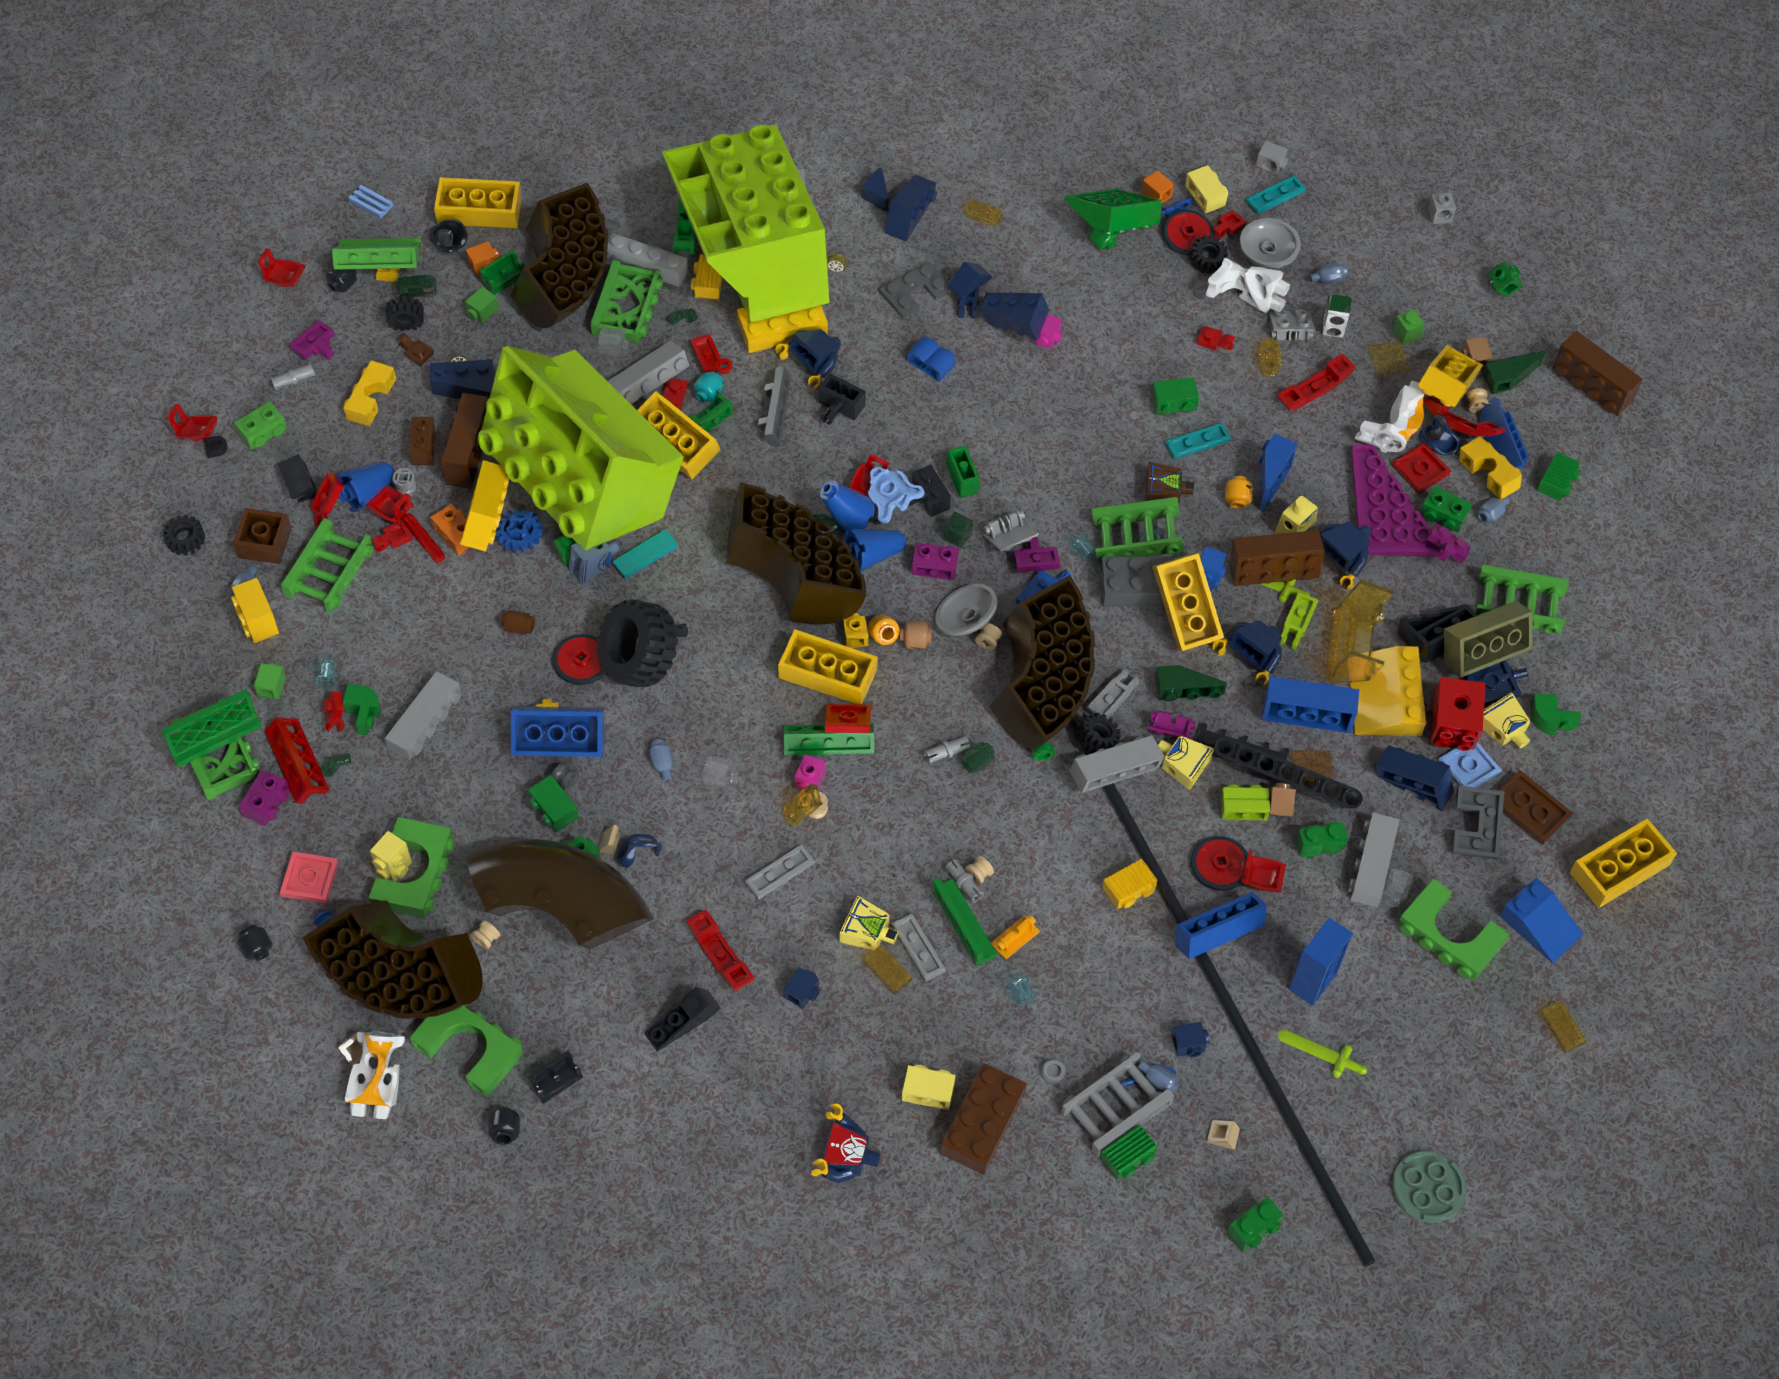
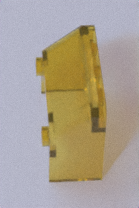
(1353, 634)

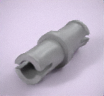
(293, 376)
(946, 749)
(964, 880)

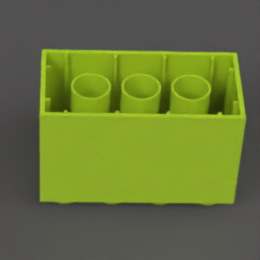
(754, 219)
(577, 446)

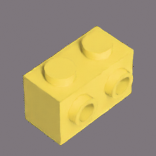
(1206, 189)
(390, 857)
(928, 1087)

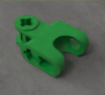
(685, 236)

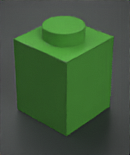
(481, 305)
(1408, 326)
(270, 681)

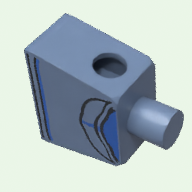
(591, 561)

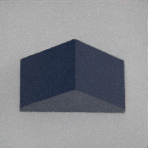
(875, 190)
(968, 279)

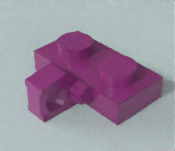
(314, 341)
(1448, 544)
(1036, 558)

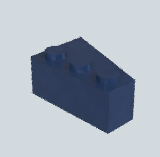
(1016, 312)
(460, 377)

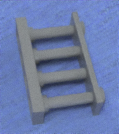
(1139, 1113)

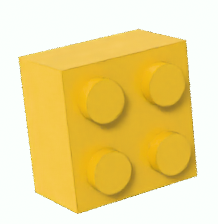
(254, 611)

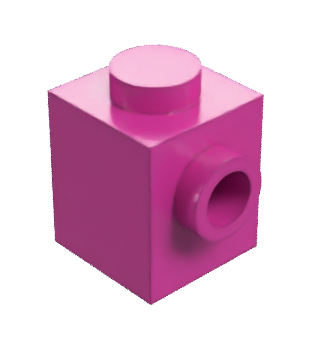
(1050, 332)
(810, 772)

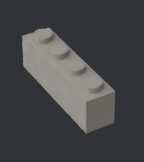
(640, 255)
(650, 372)
(423, 715)
(1116, 763)
(1374, 860)

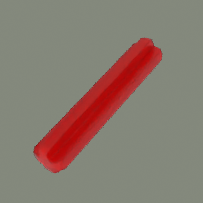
(423, 538)

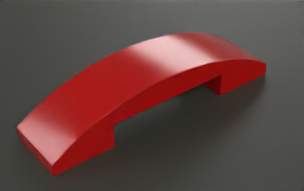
(1317, 385)
(1460, 424)
(718, 951)

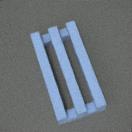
(388, 204)

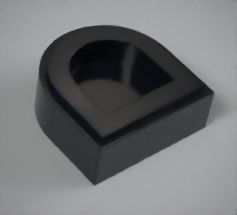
(215, 446)

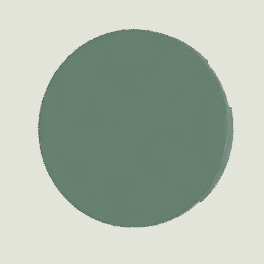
(1429, 1186)

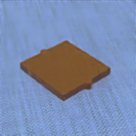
(1314, 761)

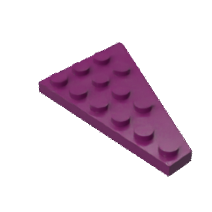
(1386, 509)

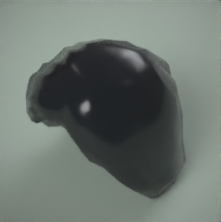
(446, 232)

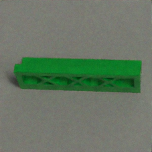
(814, 741)
(963, 921)

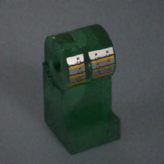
(417, 286)

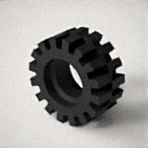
(1208, 244)
(404, 313)
(178, 526)
(1101, 725)

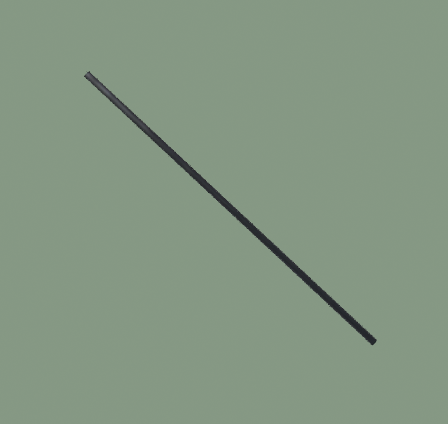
(1240, 1026)

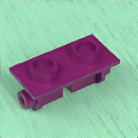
(1162, 724)

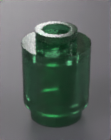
(978, 757)

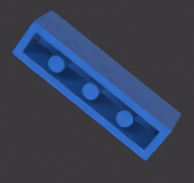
(1220, 925)

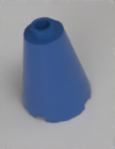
(364, 483)
(847, 506)
(873, 545)

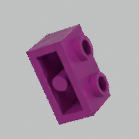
(935, 561)
(264, 798)

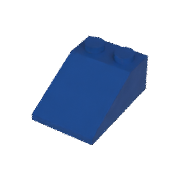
(1275, 465)
(1542, 920)

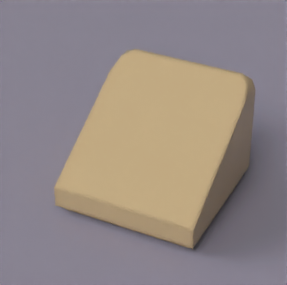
(609, 840)
(351, 1049)
(1223, 1133)

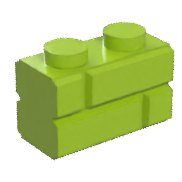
(1245, 803)

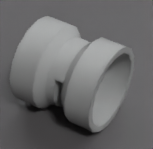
(403, 486)

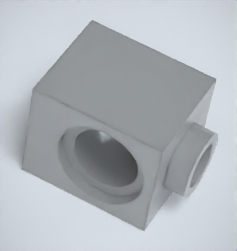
(1272, 157)
(1441, 208)

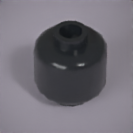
(341, 279)
(254, 943)
(504, 1126)

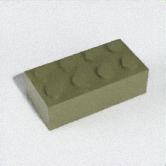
(1488, 639)

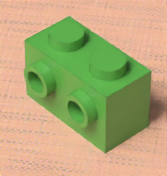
(260, 425)

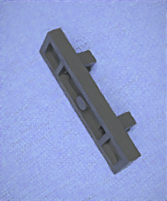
(779, 394)

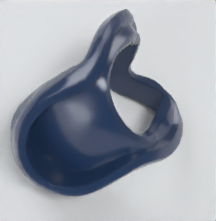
(1446, 443)
(627, 850)

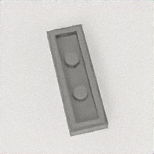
(779, 871)
(918, 947)

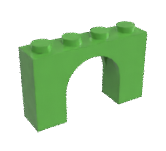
(417, 896)
(1467, 957)
(500, 1053)

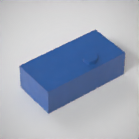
(1310, 704)
(557, 731)
(1320, 961)

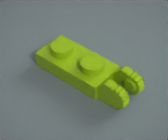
(1299, 618)

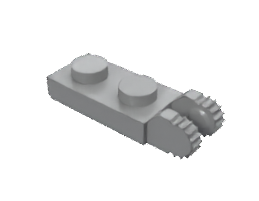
(1113, 695)

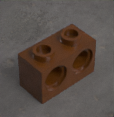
(422, 441)

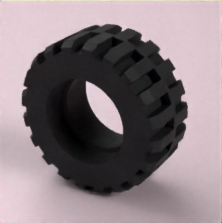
(654, 648)

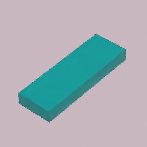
(1275, 194)
(1197, 441)
(645, 554)

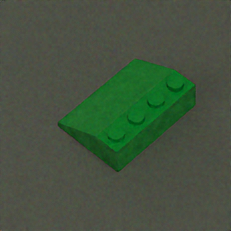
(1116, 210)

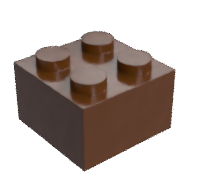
(262, 536)

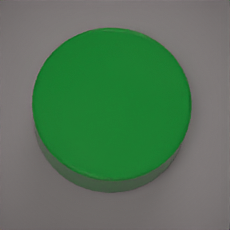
(1044, 752)

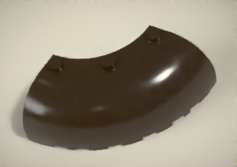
(569, 256)
(795, 556)
(1051, 664)
(560, 880)
(394, 967)

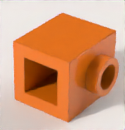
(1157, 186)
(481, 256)

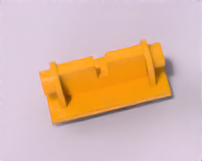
(1015, 936)

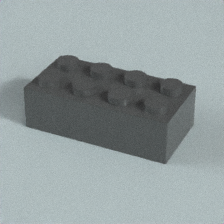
(1131, 581)

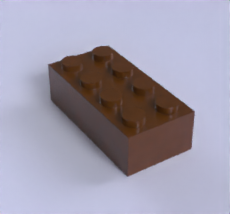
(1597, 373)
(462, 445)
(1276, 558)
(983, 1118)

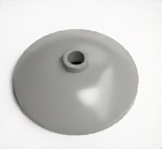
(1272, 236)
(966, 610)

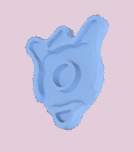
(891, 491)

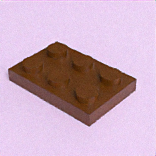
(1533, 808)

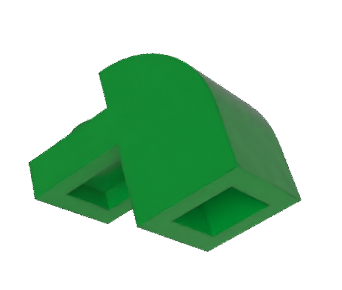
(365, 703)
(1548, 717)

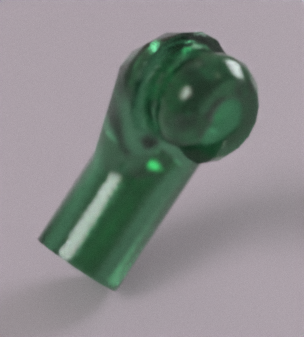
(682, 314)
(333, 763)

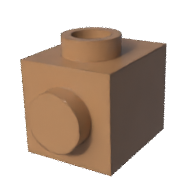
(1478, 350)
(1282, 800)

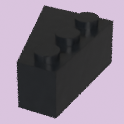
(1428, 630)

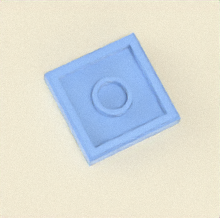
(1471, 767)

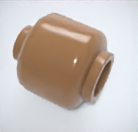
(916, 635)

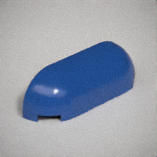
(1509, 442)

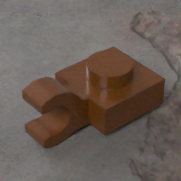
(416, 352)

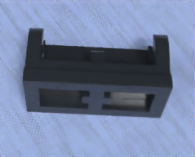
(297, 478)
(555, 1077)

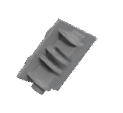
(1288, 321)
(1010, 532)

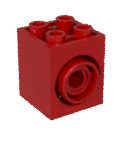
(1457, 714)

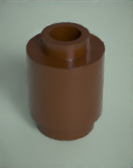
(518, 622)

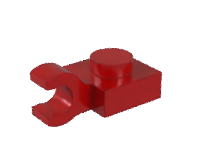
(1229, 223)
(1212, 338)
(393, 535)
(333, 709)

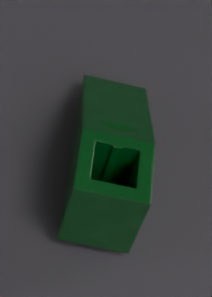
(1507, 373)
(1181, 682)

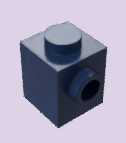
(802, 988)
(1190, 1039)

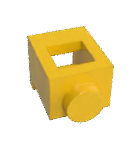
(855, 631)

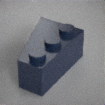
(909, 207)
(1417, 773)

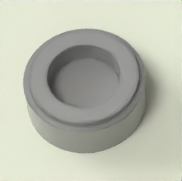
(1053, 1071)

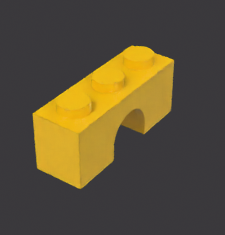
(374, 379)
(1482, 456)

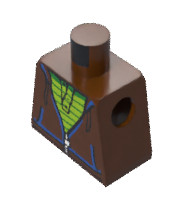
(1165, 482)

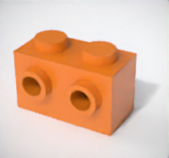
(450, 526)

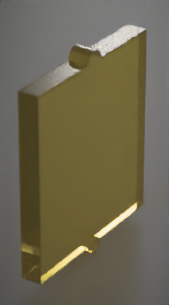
(1388, 358)

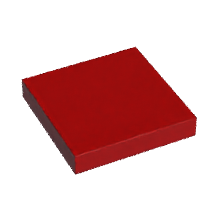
(1421, 468)
(848, 718)

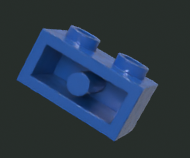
(1212, 563)

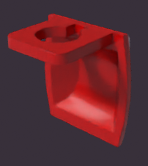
(280, 271)
(192, 427)
(861, 478)
(390, 504)
(1263, 873)

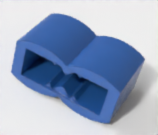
(931, 358)

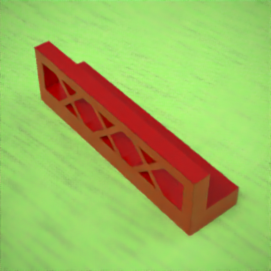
(291, 758)

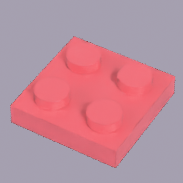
(309, 877)

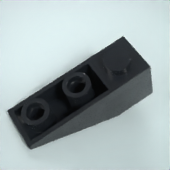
(682, 1018)

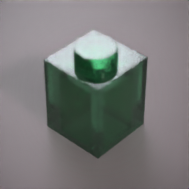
(958, 529)

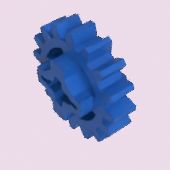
(518, 532)

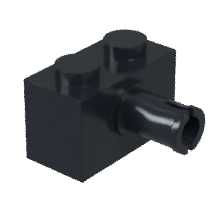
(840, 398)
(935, 497)

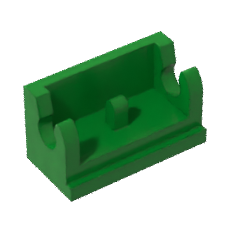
(501, 272)
(714, 413)

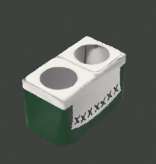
(1338, 306)

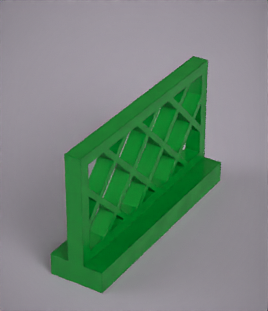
(211, 737)

